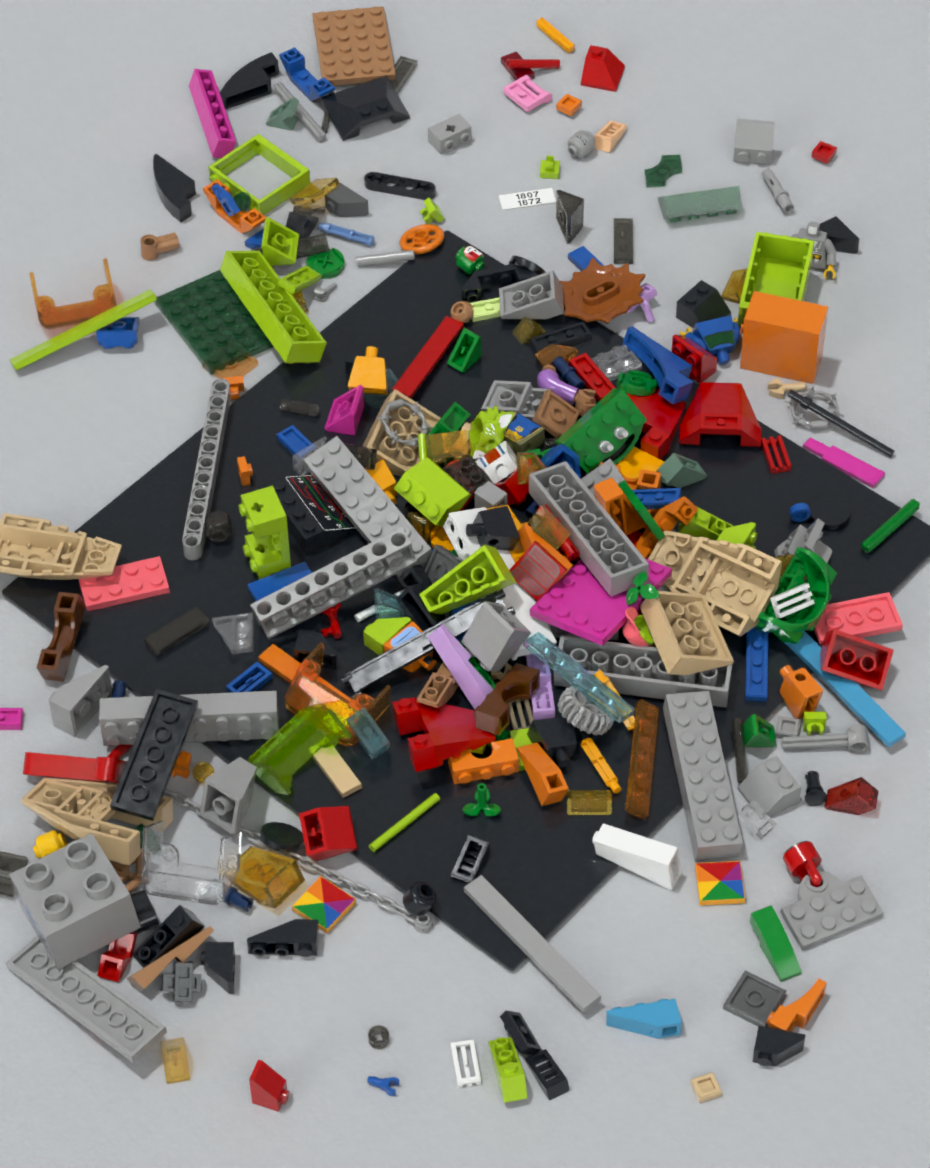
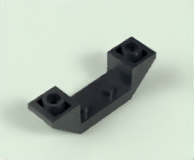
(491, 278)

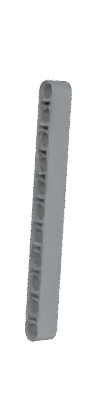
(206, 469)

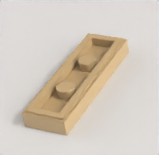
(337, 771)

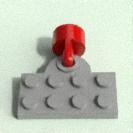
(824, 903)

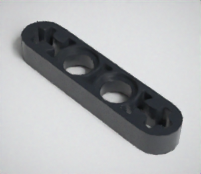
(426, 188)

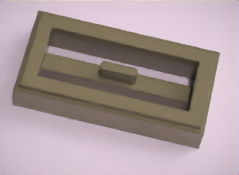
(520, 713)

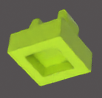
(549, 168)
(431, 211)
(814, 722)

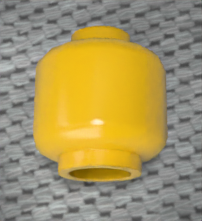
(49, 843)

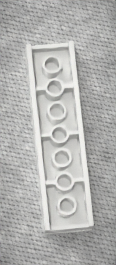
(515, 594)

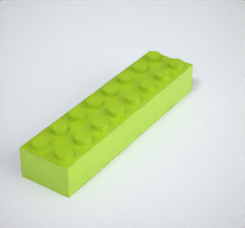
(273, 307)

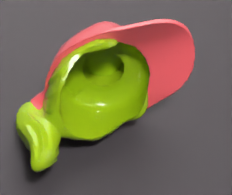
(636, 629)

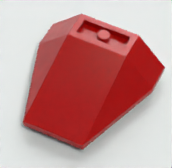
(720, 410)

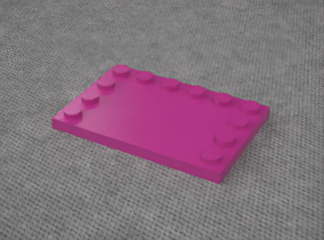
(585, 607)

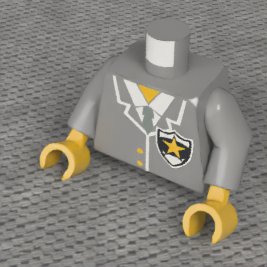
(824, 250)

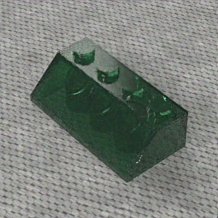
(700, 202)

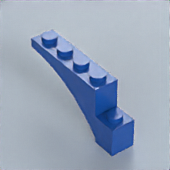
(666, 367)

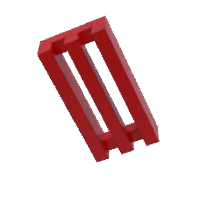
(765, 443)

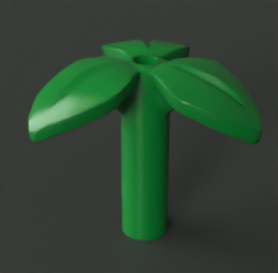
(647, 591)
(481, 796)

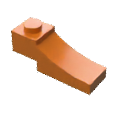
(798, 1012)

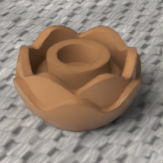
(462, 311)

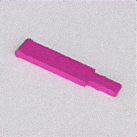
(845, 462)

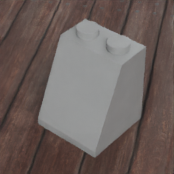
(494, 636)
(229, 794)

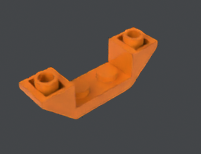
(241, 221)
(666, 518)

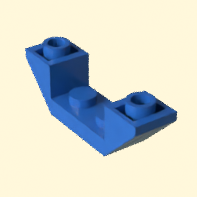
(295, 67)

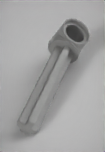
(855, 739)

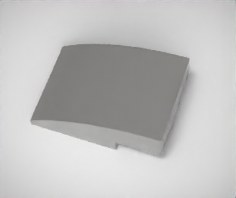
(514, 397)

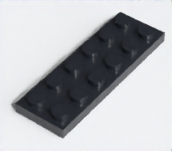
(154, 755)

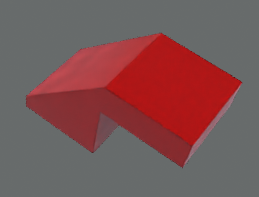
(116, 959)

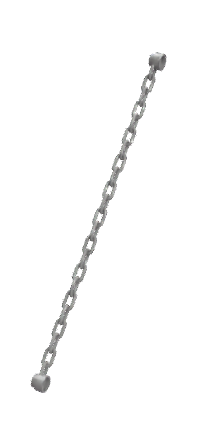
(421, 927)

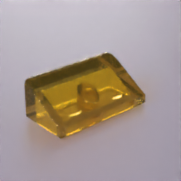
(735, 286)
(589, 802)

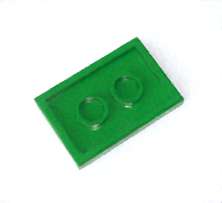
(641, 510)

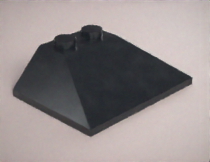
(363, 105)

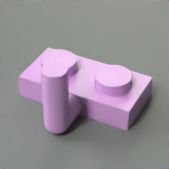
(647, 294)

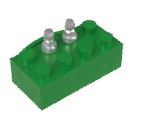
(604, 430)

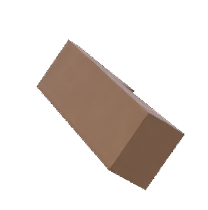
(147, 974)

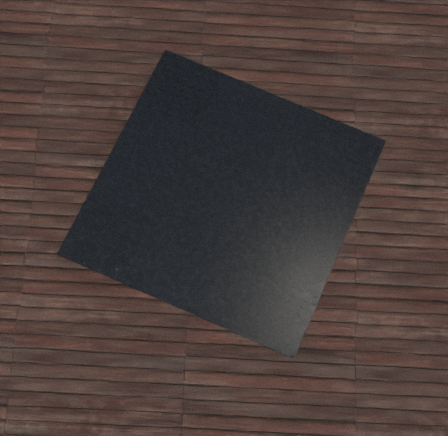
(536, 852)

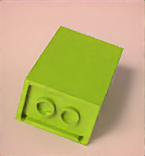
(777, 268)

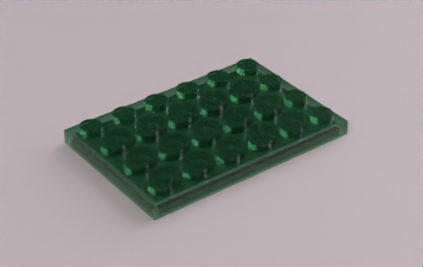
(213, 321)

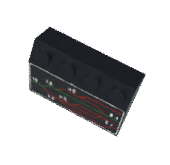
(311, 513)

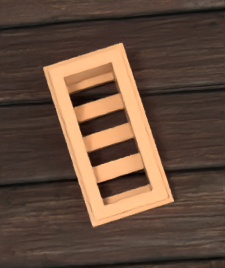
(607, 138)

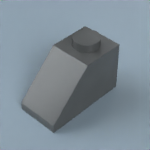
(346, 202)

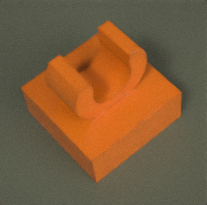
(236, 386)

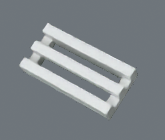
(806, 595)
(468, 1080)

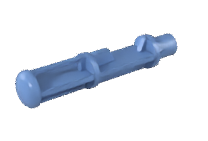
(351, 235)

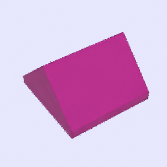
(346, 412)

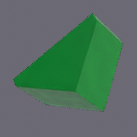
(466, 351)
(758, 732)

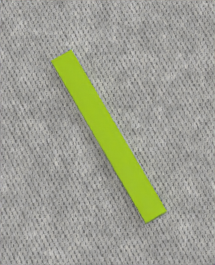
(82, 330)

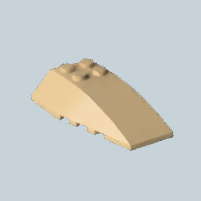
(44, 551)
(730, 576)

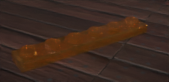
(642, 759)

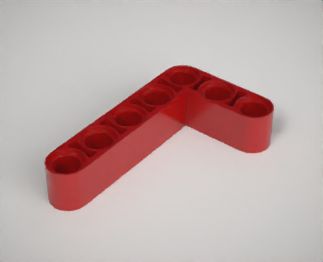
(71, 767)

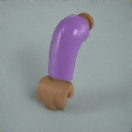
(550, 380)

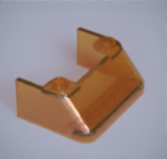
(73, 314)
(307, 691)

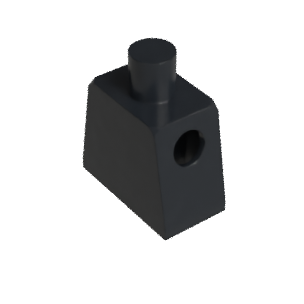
(495, 529)
(555, 738)

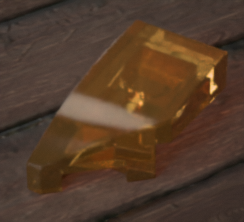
(553, 351)

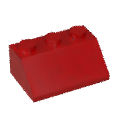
(855, 659)

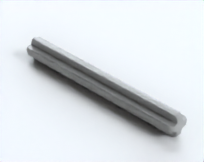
(301, 113)

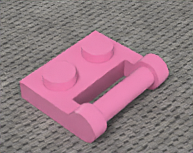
(524, 96)

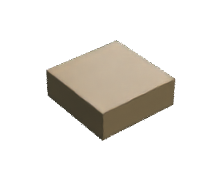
(706, 1087)

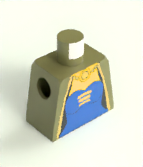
(523, 434)

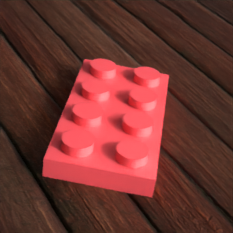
(127, 584)
(860, 617)

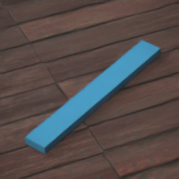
(850, 693)

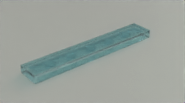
(579, 677)

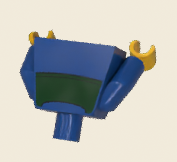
(716, 336)

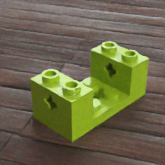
(268, 522)

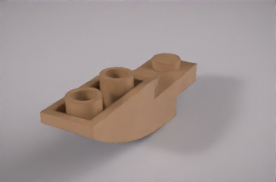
(438, 688)

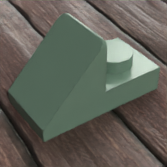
(284, 115)

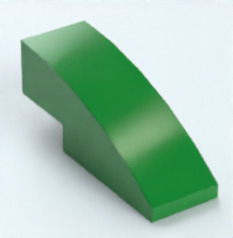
(451, 420)
(775, 943)

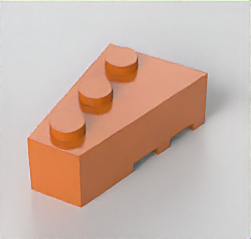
(618, 506)

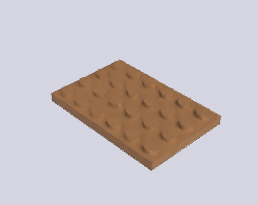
(353, 45)

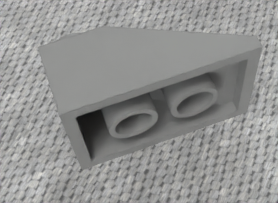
(532, 298)
(80, 700)

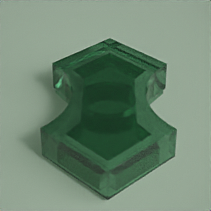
(660, 173)

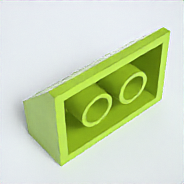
(432, 491)

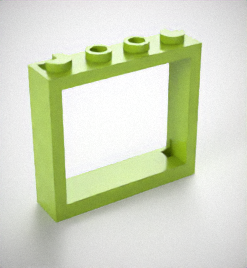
(259, 145)

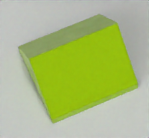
(279, 243)

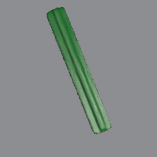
(890, 525)

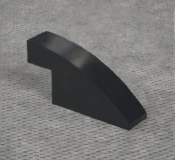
(250, 81)
(173, 188)
(415, 582)

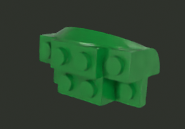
(820, 578)

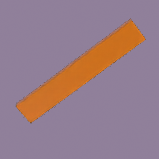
(287, 666)

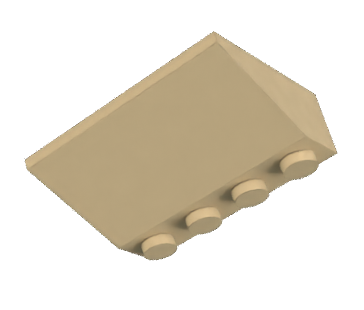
(398, 455)
(685, 633)

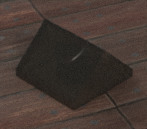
(569, 214)

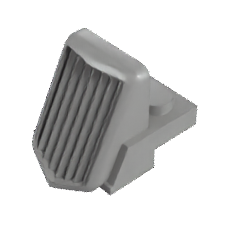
(806, 539)

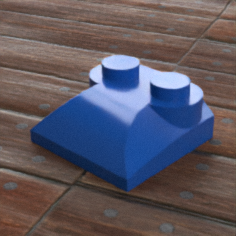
(119, 333)

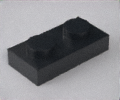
(520, 1032)

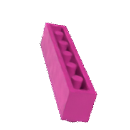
(212, 113)

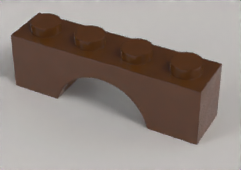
(68, 617)
(494, 712)

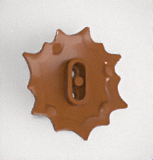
(601, 292)

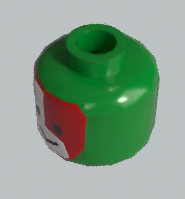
(469, 259)

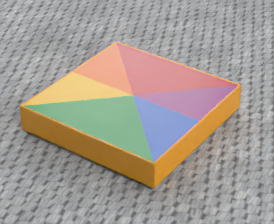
(719, 883)
(324, 903)

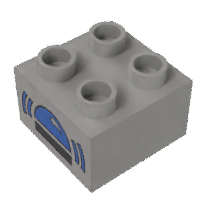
(75, 901)

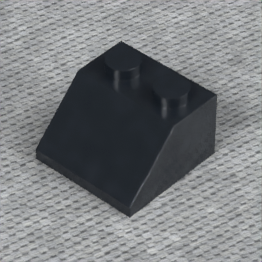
(701, 305)

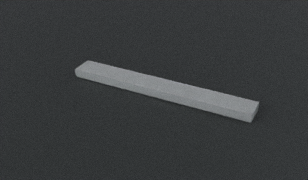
(532, 943)

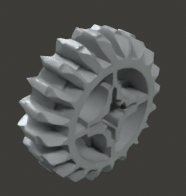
(583, 712)

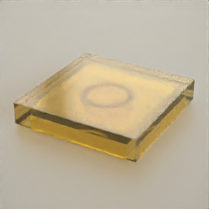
(314, 191)

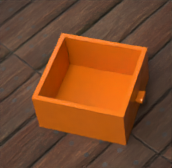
(783, 337)

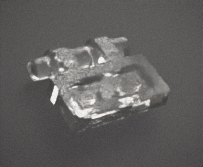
(616, 362)

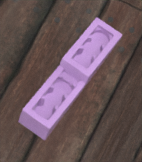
(457, 662)
(542, 701)

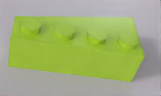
(468, 581)

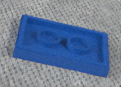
(277, 581)

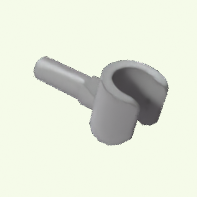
(322, 293)

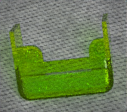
(295, 745)

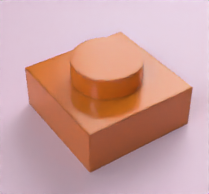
(569, 104)
(244, 470)

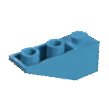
(651, 1019)

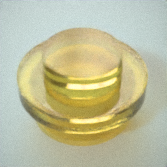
(201, 771)

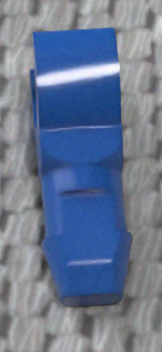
(384, 1084)

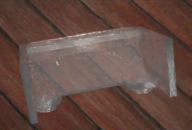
(170, 879)

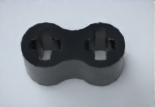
(144, 911)

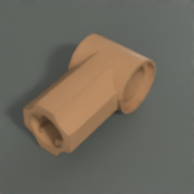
(153, 245)

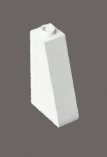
(639, 854)

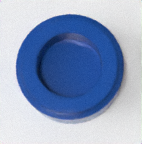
(800, 512)

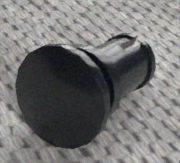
(814, 793)

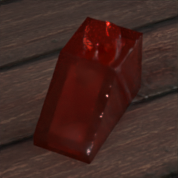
(852, 797)

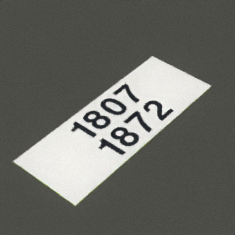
(527, 198)

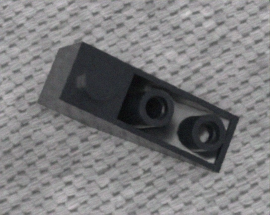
(172, 932)
(290, 938)

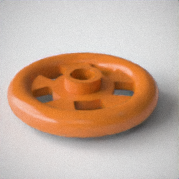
(421, 237)

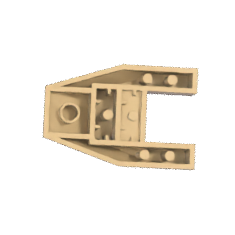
(84, 808)

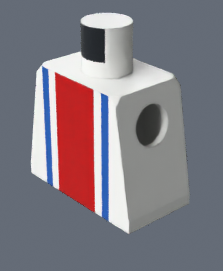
(498, 463)

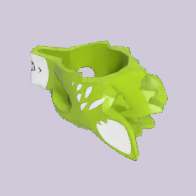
(488, 431)

